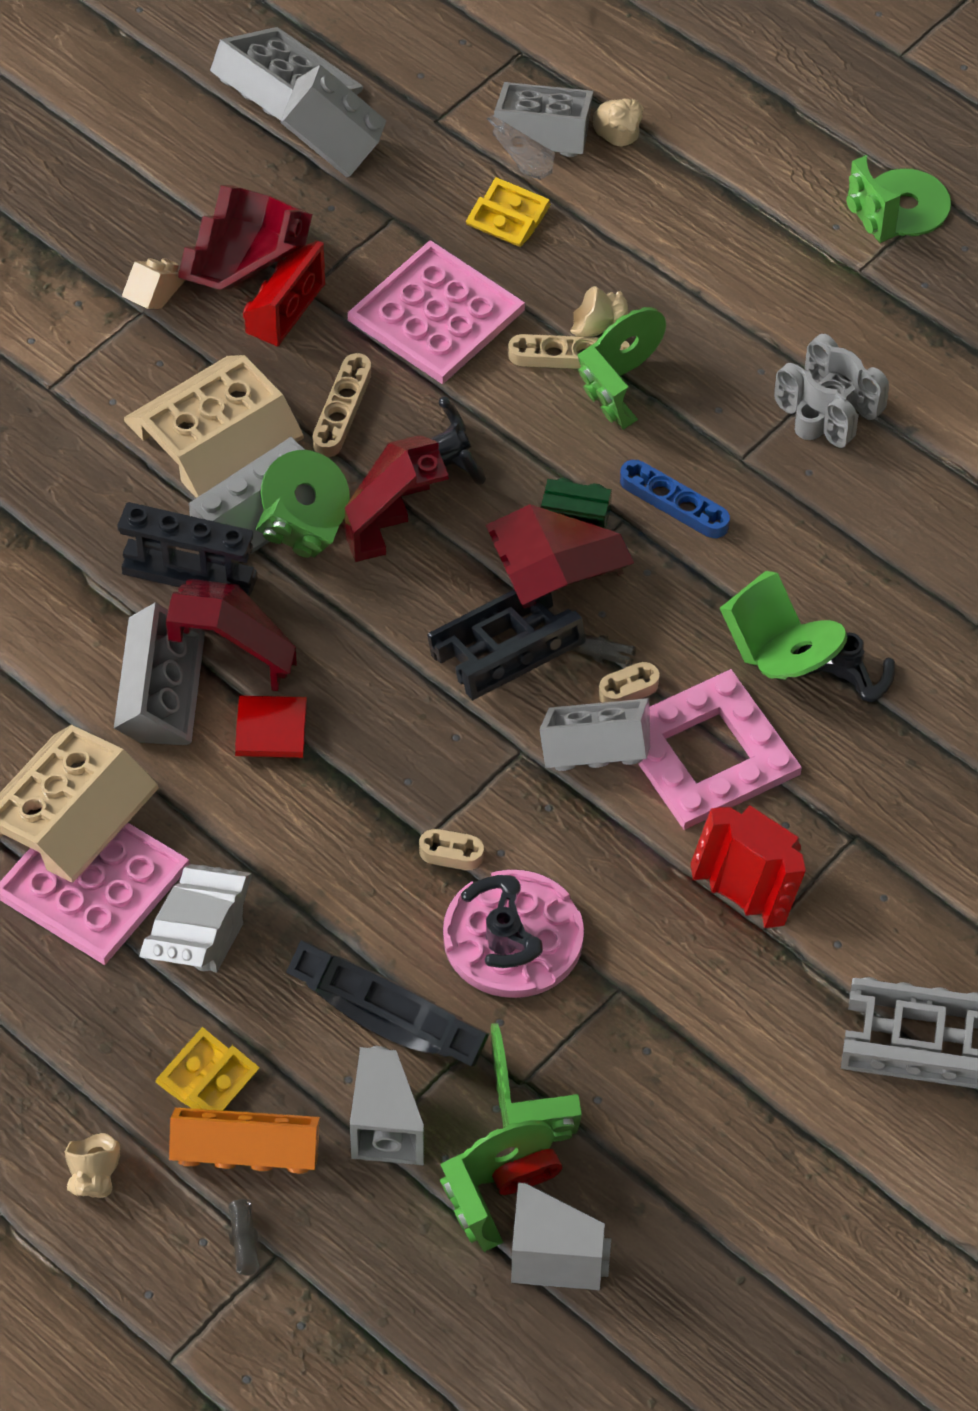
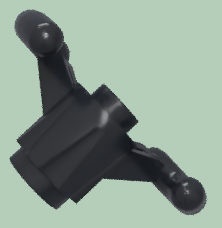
(454, 443)
(850, 666)
(504, 924)

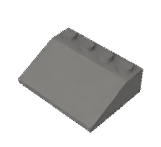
(267, 66)

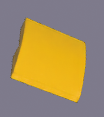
(508, 212)
(207, 1073)

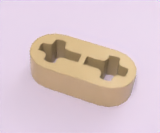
(627, 682)
(451, 849)

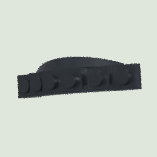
(386, 1006)

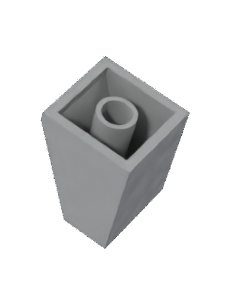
(384, 1112)
(557, 1243)

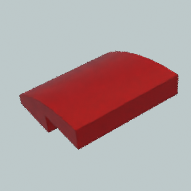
(271, 726)

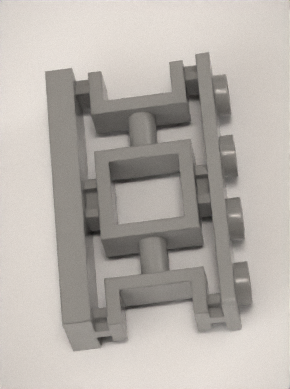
(912, 1057)

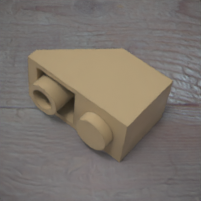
(152, 282)

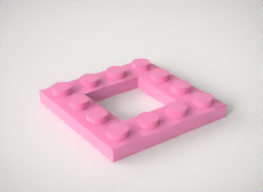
(769, 760)

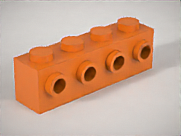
(244, 1139)

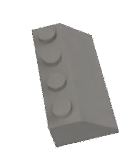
(239, 499)
(158, 680)

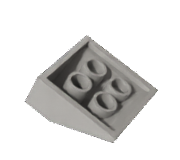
(547, 115)

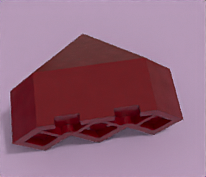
(243, 238)
(400, 470)
(554, 551)
(233, 616)

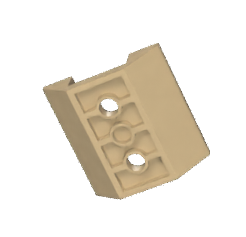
(226, 428)
(79, 805)

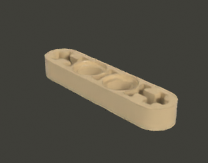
(567, 344)
(344, 405)

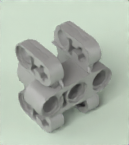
(830, 392)

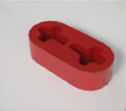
(529, 1170)

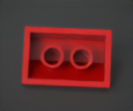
(286, 294)

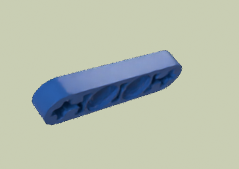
(678, 494)

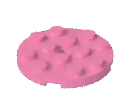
(544, 913)

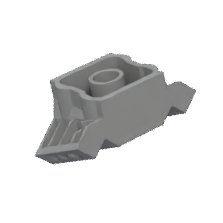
(199, 918)

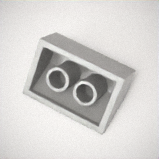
(332, 120)
(596, 734)

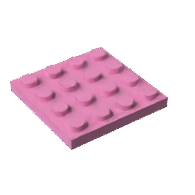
(436, 311)
(105, 900)

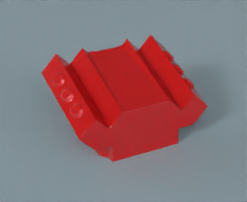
(750, 862)

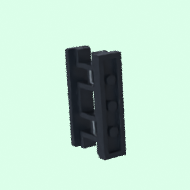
(160, 531)
(512, 656)

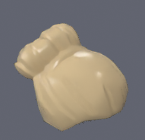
(618, 121)
(598, 312)
(92, 1164)

